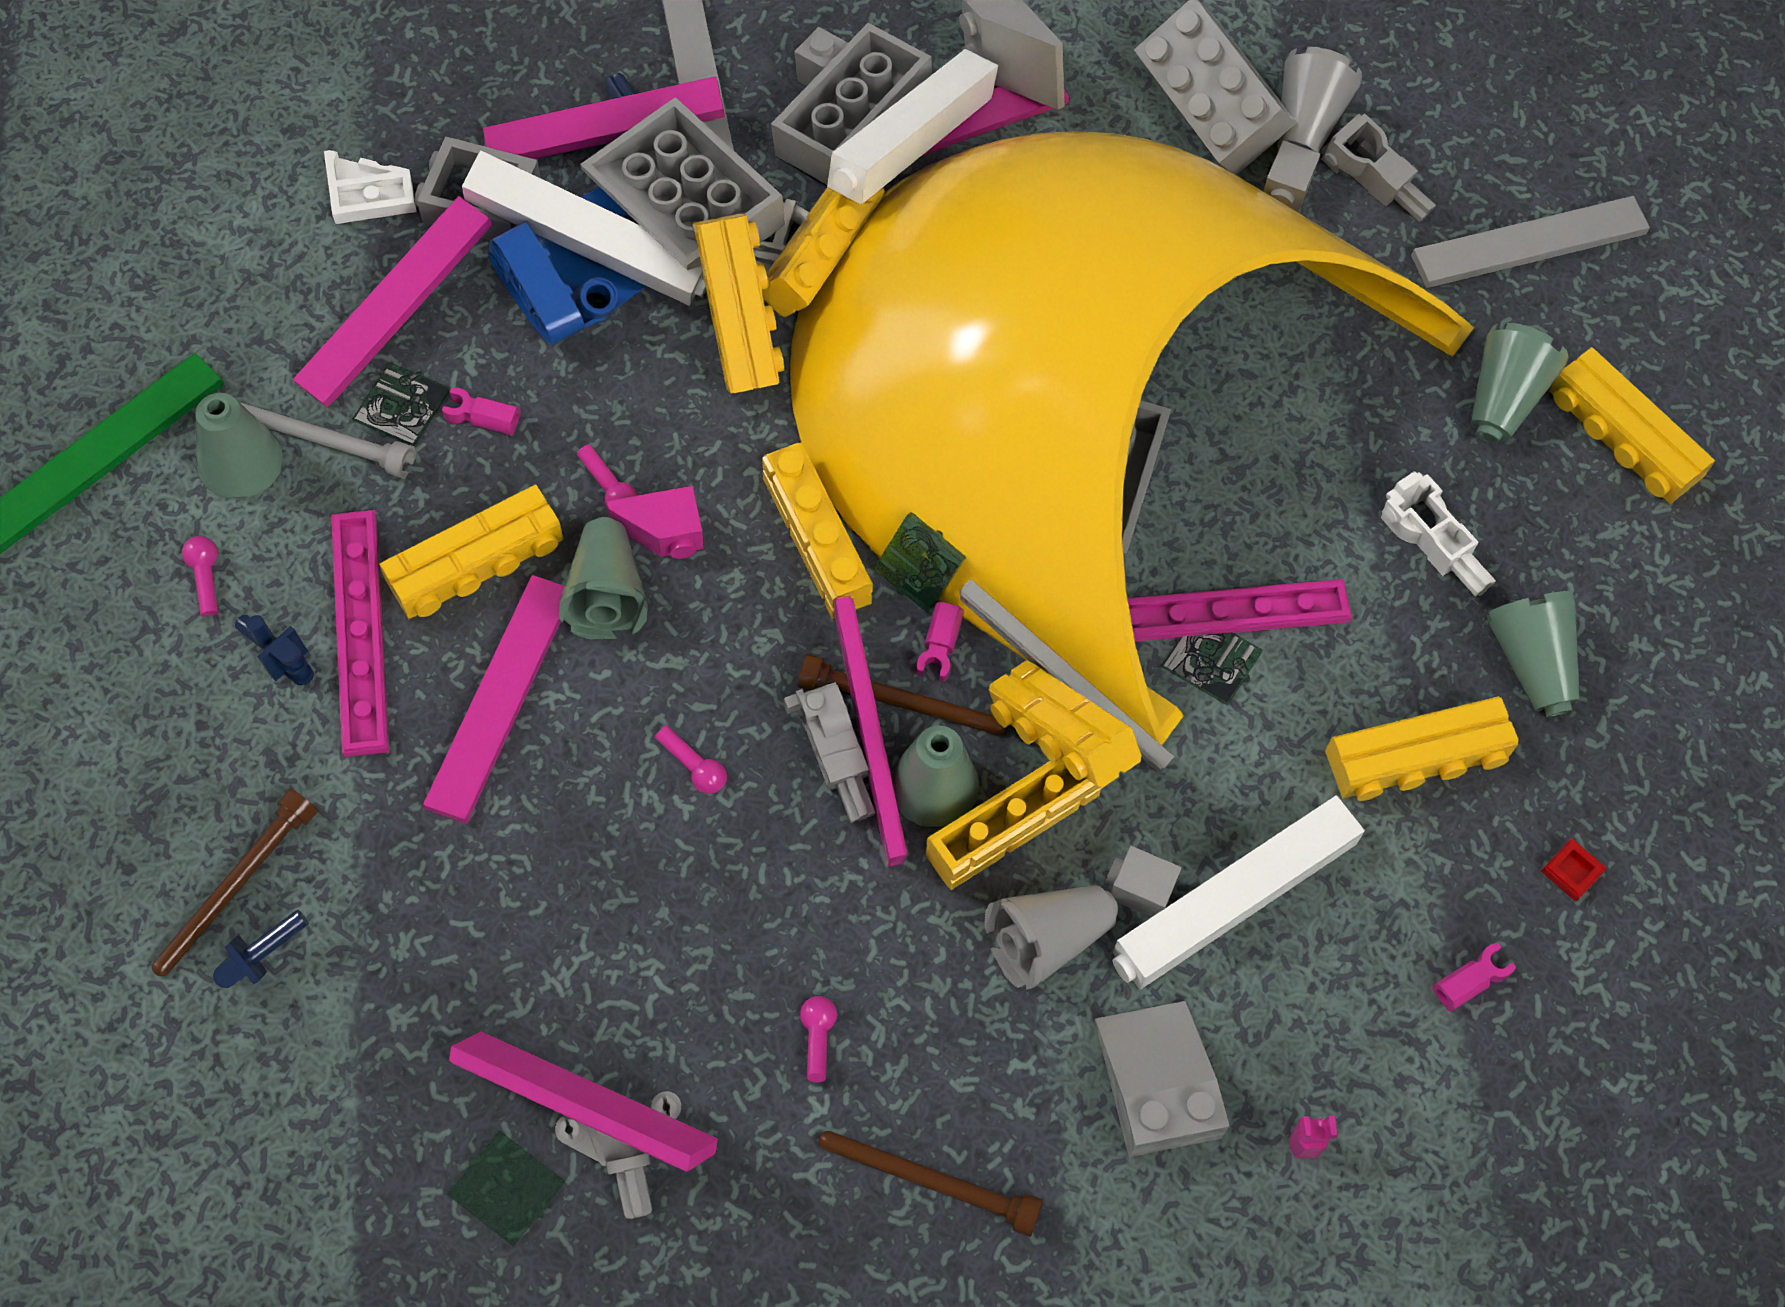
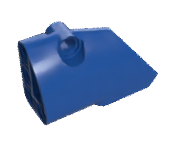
(554, 281)

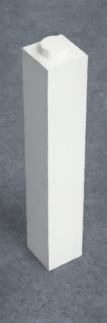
(911, 126)
(579, 226)
(1236, 893)

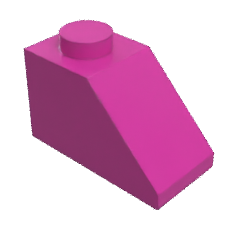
(661, 521)

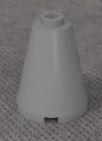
(1316, 94)
(1047, 930)

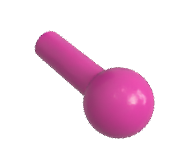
(603, 475)
(200, 555)
(707, 775)
(818, 1016)

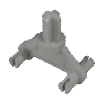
(619, 1157)

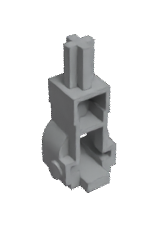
(1381, 169)
(834, 746)

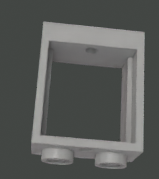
(463, 154)

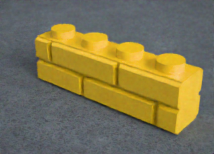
(815, 250)
(737, 302)
(1630, 426)
(816, 527)
(472, 552)
(1064, 724)
(1422, 748)
(1007, 822)

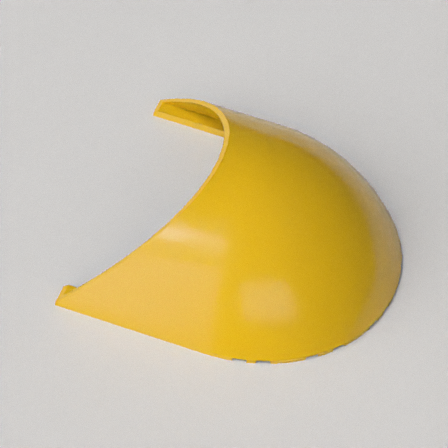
(997, 352)

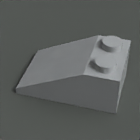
(1020, 45)
(1161, 1079)

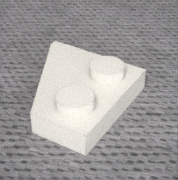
(367, 189)

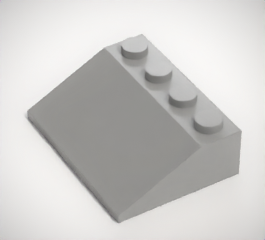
(678, 174)

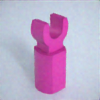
(482, 412)
(941, 638)
(1471, 979)
(1312, 1136)

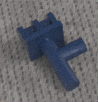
(280, 654)
(246, 959)

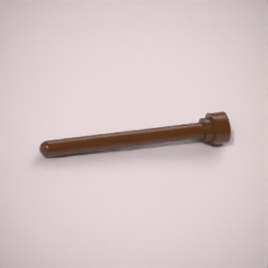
(818, 674)
(292, 813)
(1019, 1210)

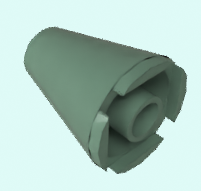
(1512, 379)
(234, 448)
(603, 584)
(1541, 648)
(935, 779)

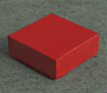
(1573, 869)

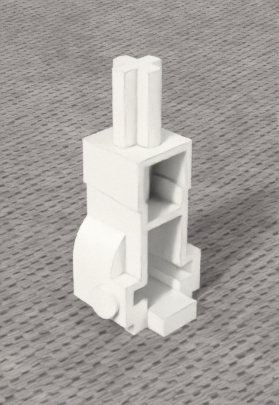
(1447, 543)

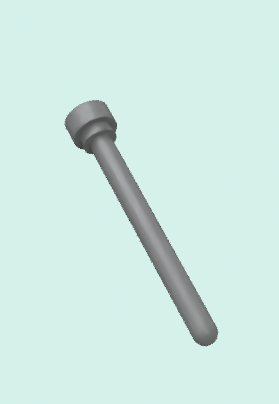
(389, 456)

